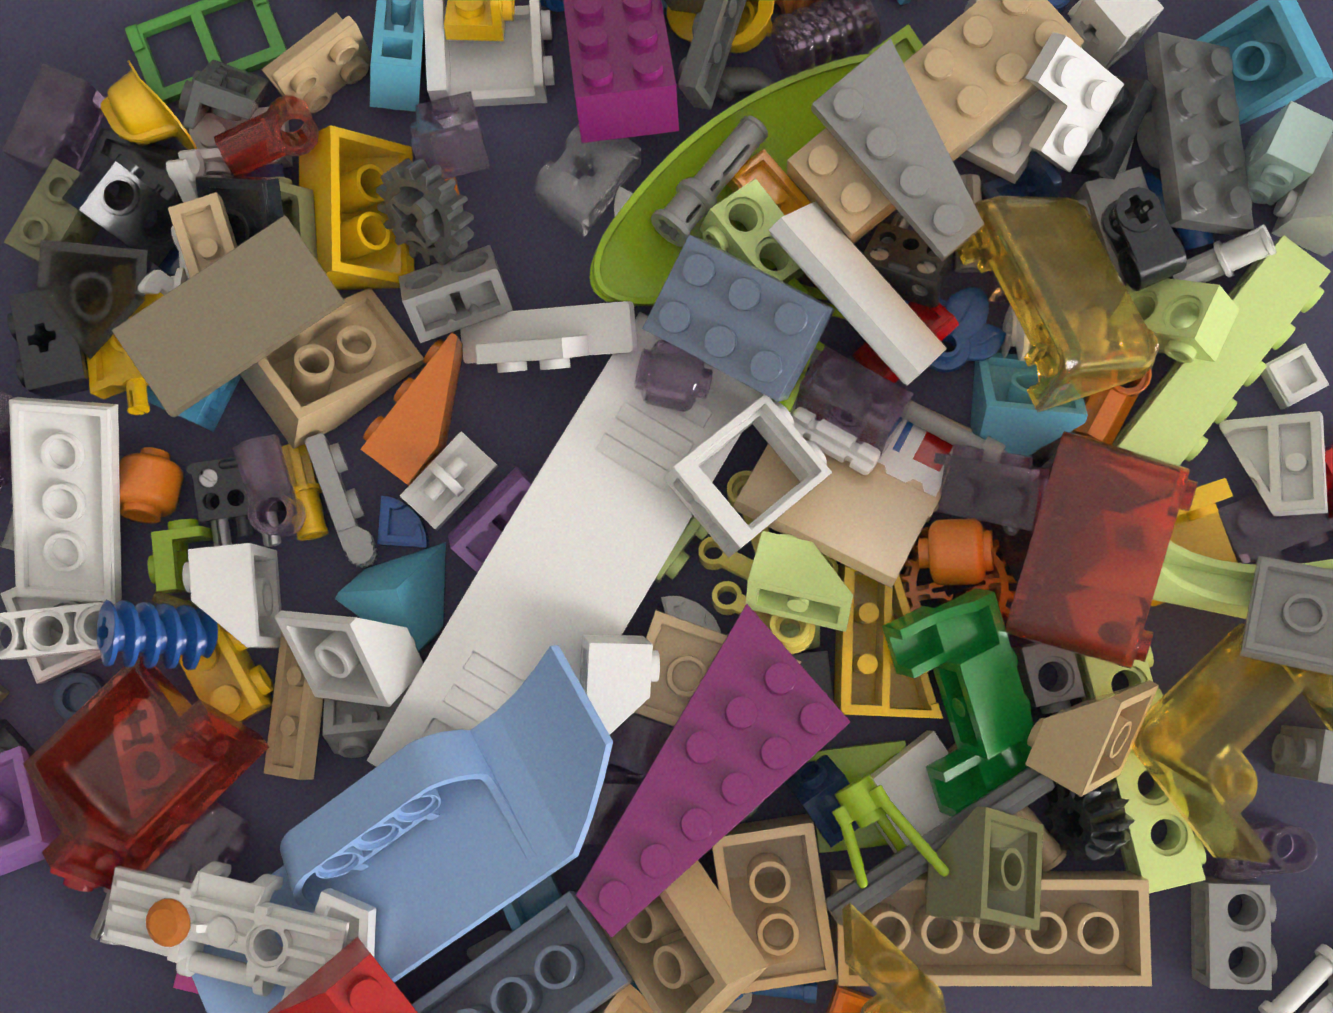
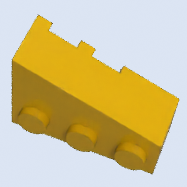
(863, 664)

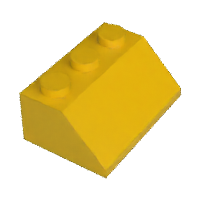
(349, 227)

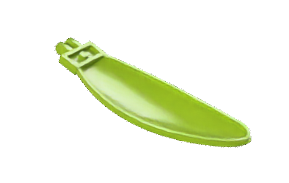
(633, 256)

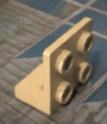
(321, 62)

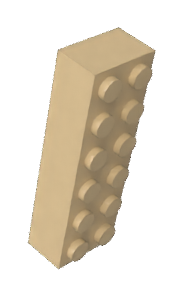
(968, 85)
(1088, 935)

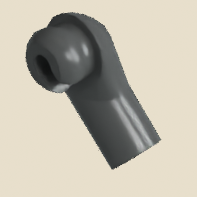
(741, 80)

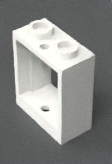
(708, 503)

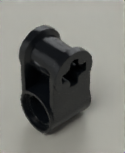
(1144, 244)

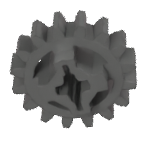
(425, 211)

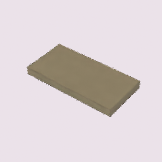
(228, 316)

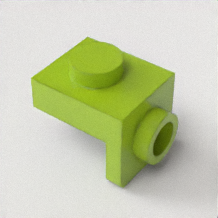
(171, 553)

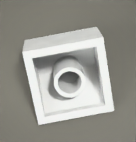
(237, 590)
(351, 656)

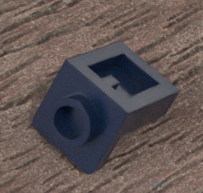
(815, 790)

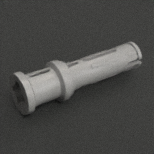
(699, 193)

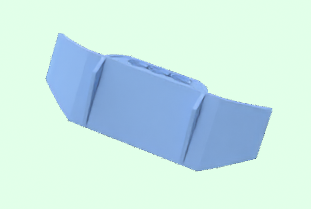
(447, 828)

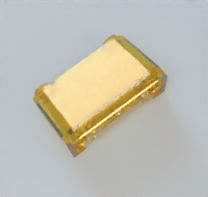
(1064, 296)

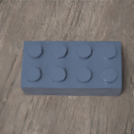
(544, 966)

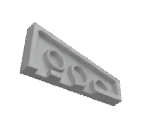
(896, 144)

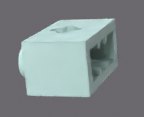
(1285, 152)

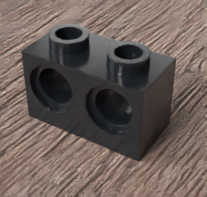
(127, 210)

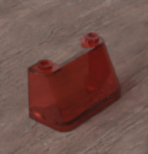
(1098, 550)

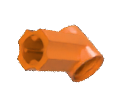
(1109, 410)

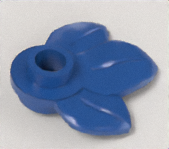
(972, 338)

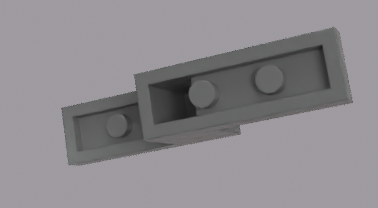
(710, 47)

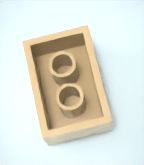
(688, 948)

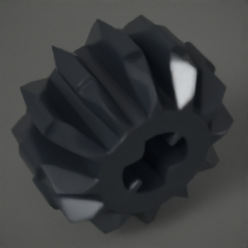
(1089, 824)

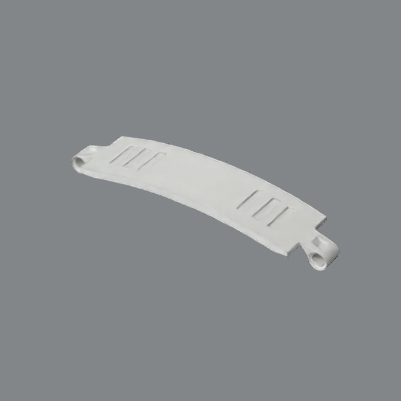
(571, 552)

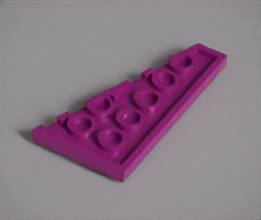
(729, 751)

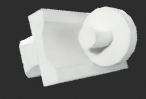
(449, 481)

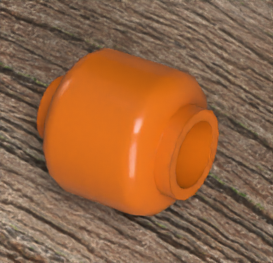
(149, 485)
(957, 551)

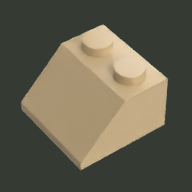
(1091, 739)

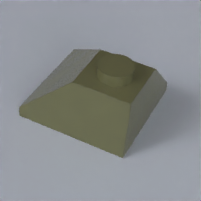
(992, 872)

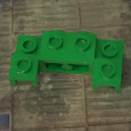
(979, 691)

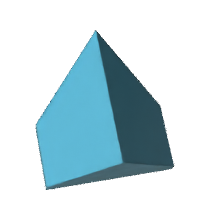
(402, 593)

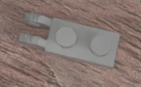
(342, 504)

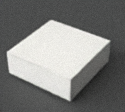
(1293, 376)

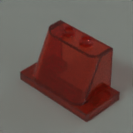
(135, 772)

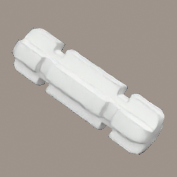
(836, 441)

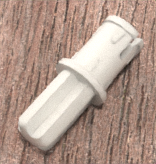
(1228, 256)

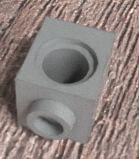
(1068, 685)

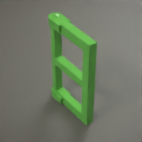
(196, 13)

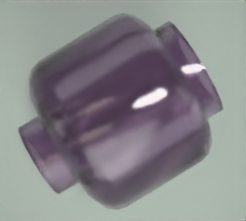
(671, 377)

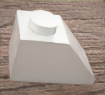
(617, 675)

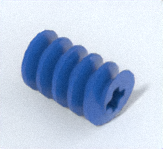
(153, 633)

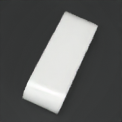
(32, 631)

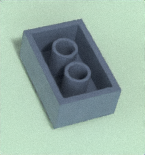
(738, 318)

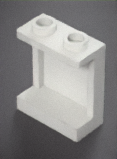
(492, 70)

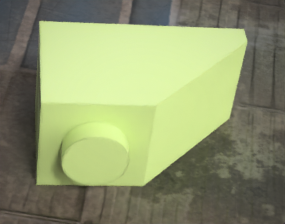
(797, 583)

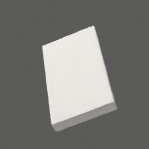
(858, 291)
(66, 499)

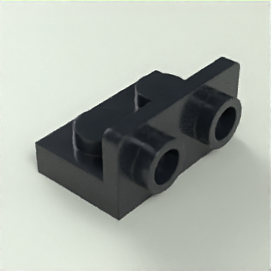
(1116, 131)

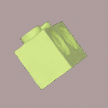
(758, 214)
(1186, 317)

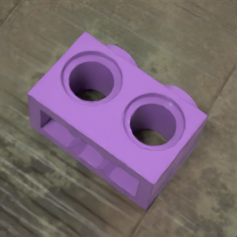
(484, 524)

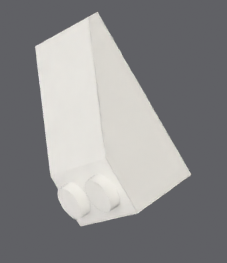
(1307, 210)

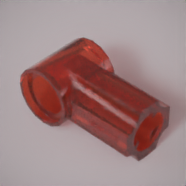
(263, 141)

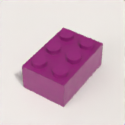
(621, 68)

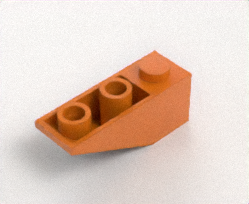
(421, 418)

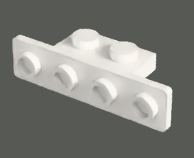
(550, 336)

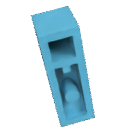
(397, 54)

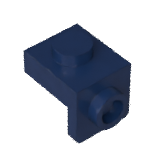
(1037, 180)

